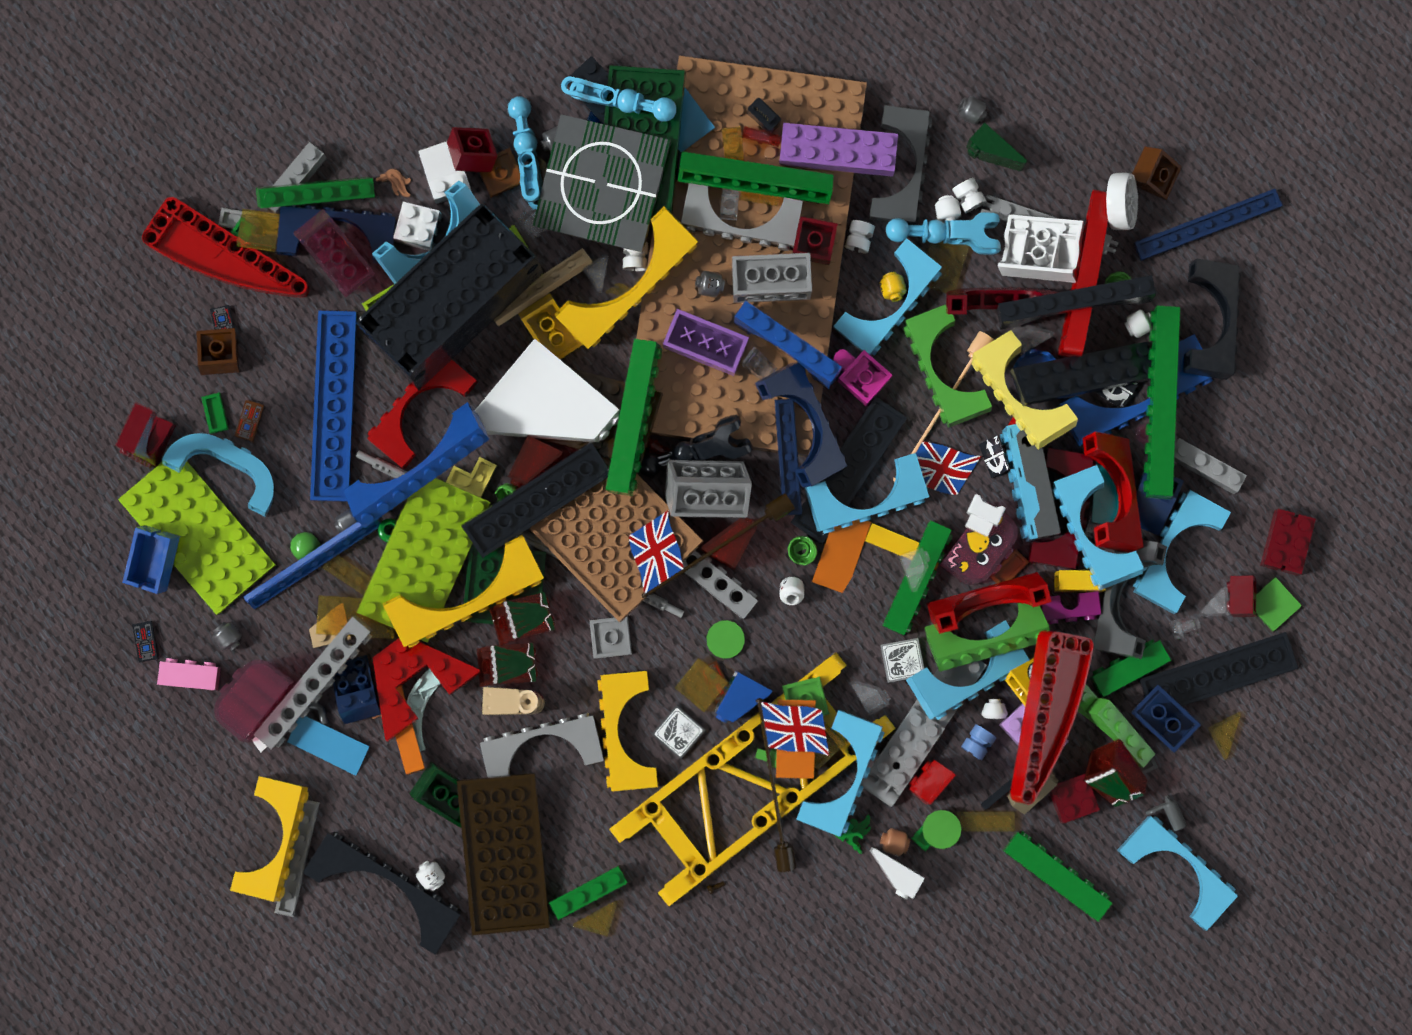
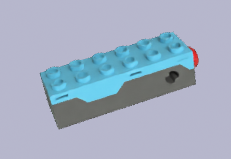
(1031, 485)

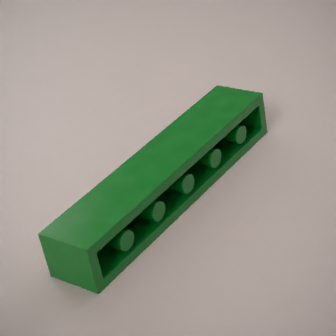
(315, 192)
(907, 602)
(1057, 876)

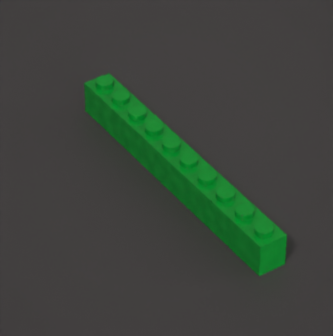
(1162, 402)

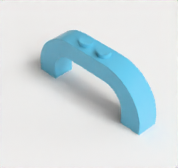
(225, 451)

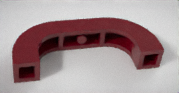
(965, 299)

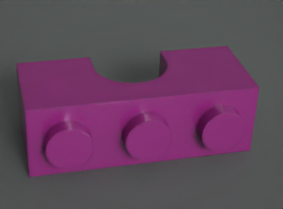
(1087, 607)

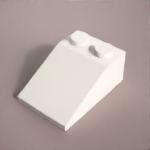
(440, 170)
(900, 877)

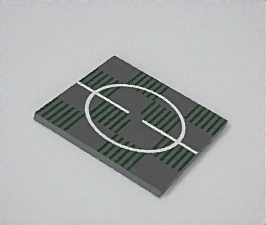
(601, 183)

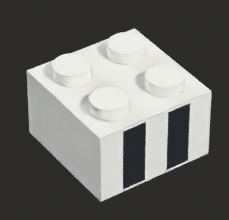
(417, 226)

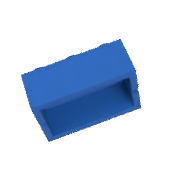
(151, 559)

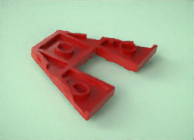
(399, 664)

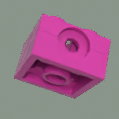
(861, 375)

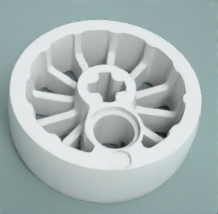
(1122, 201)

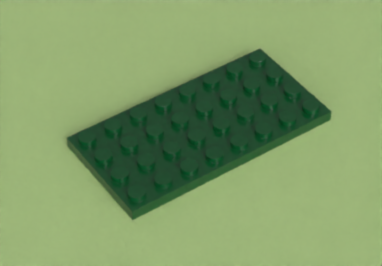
(654, 85)

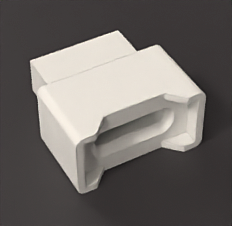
(983, 516)

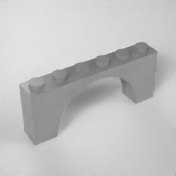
(779, 231)
(580, 732)

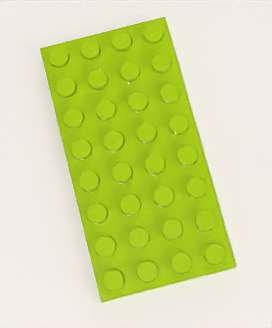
(213, 545)
(423, 550)

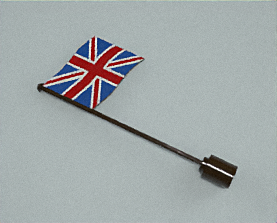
(659, 553)
(795, 731)

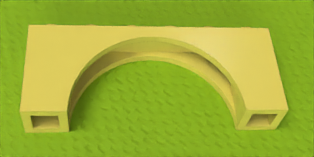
(1039, 425)

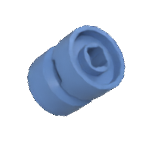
(978, 742)

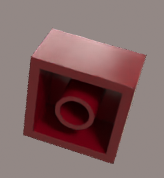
(471, 149)
(815, 238)
(1073, 799)

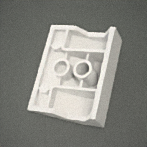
(1042, 248)

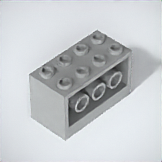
(771, 277)
(707, 488)

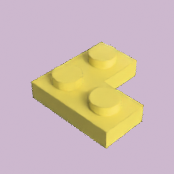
(476, 481)

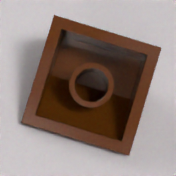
(1156, 172)
(217, 351)

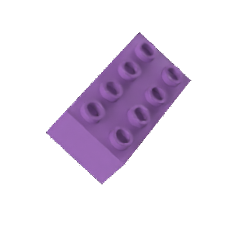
(705, 342)

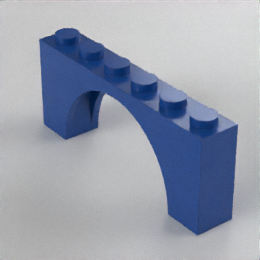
(816, 363)

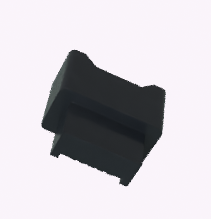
(764, 115)

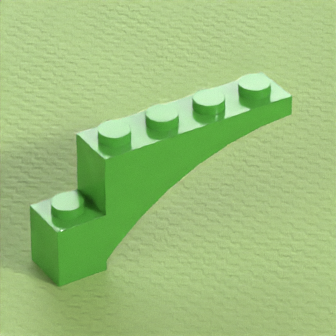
(1113, 723)

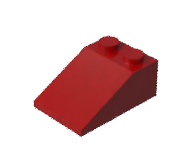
(931, 781)

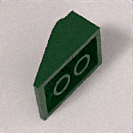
(992, 148)
(438, 792)

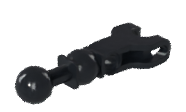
(702, 447)

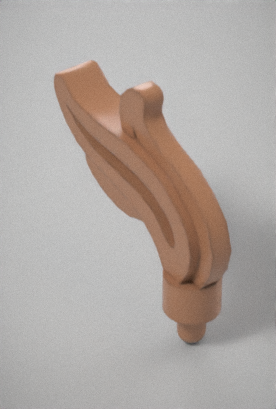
(397, 180)

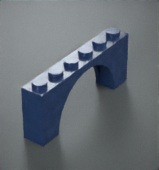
(375, 227)
(825, 454)

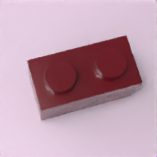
(1242, 596)

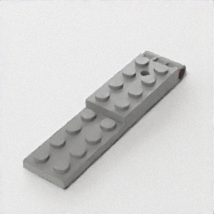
(914, 739)

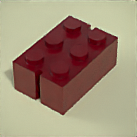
(1287, 542)

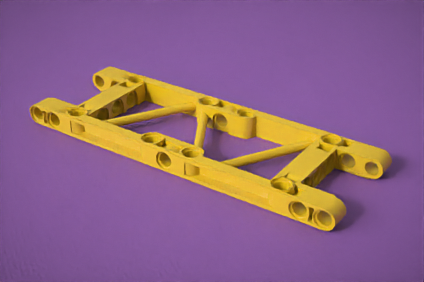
(725, 751)

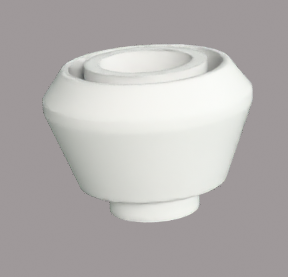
(994, 710)

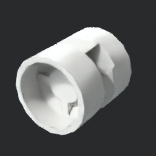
(969, 195)
(860, 235)
(635, 259)

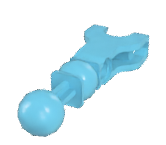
(626, 100)
(525, 146)
(951, 232)

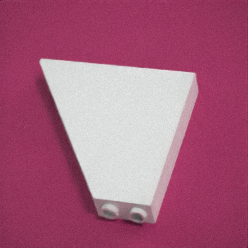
(546, 401)

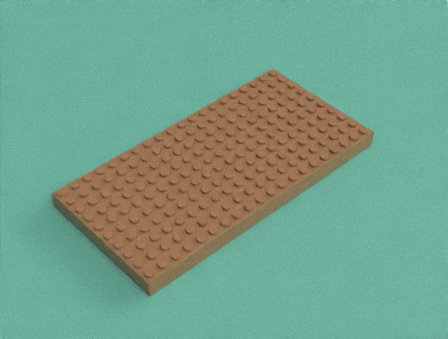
(696, 393)

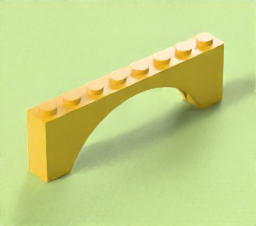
(591, 321)
(417, 621)

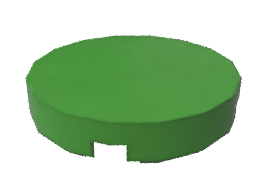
(725, 639)
(941, 829)

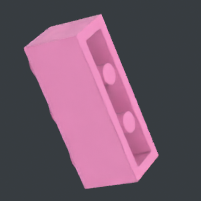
(189, 674)

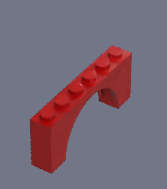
(389, 435)
(1115, 456)
(1025, 589)

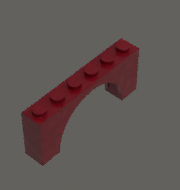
(145, 436)
(1062, 551)

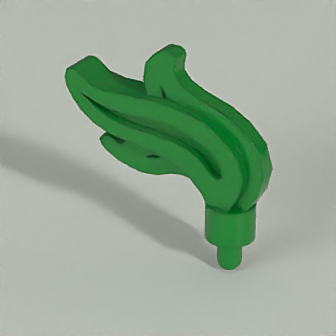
(861, 829)

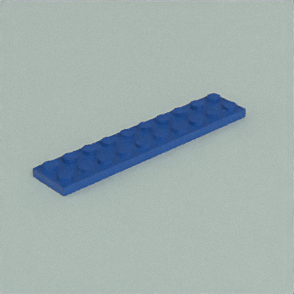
(333, 405)

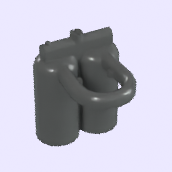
(1172, 811)

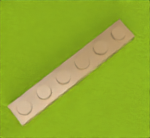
(546, 284)

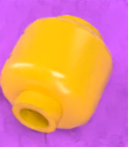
(893, 286)

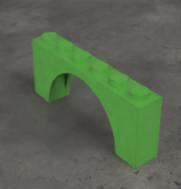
(954, 404)
(953, 651)

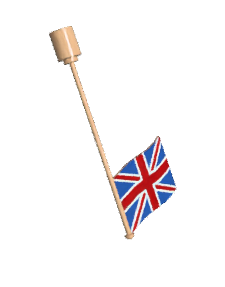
(942, 466)

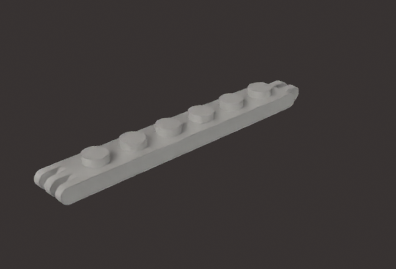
(1004, 208)

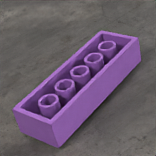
(838, 149)

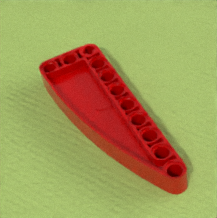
(1093, 240)
(202, 253)
(1050, 709)

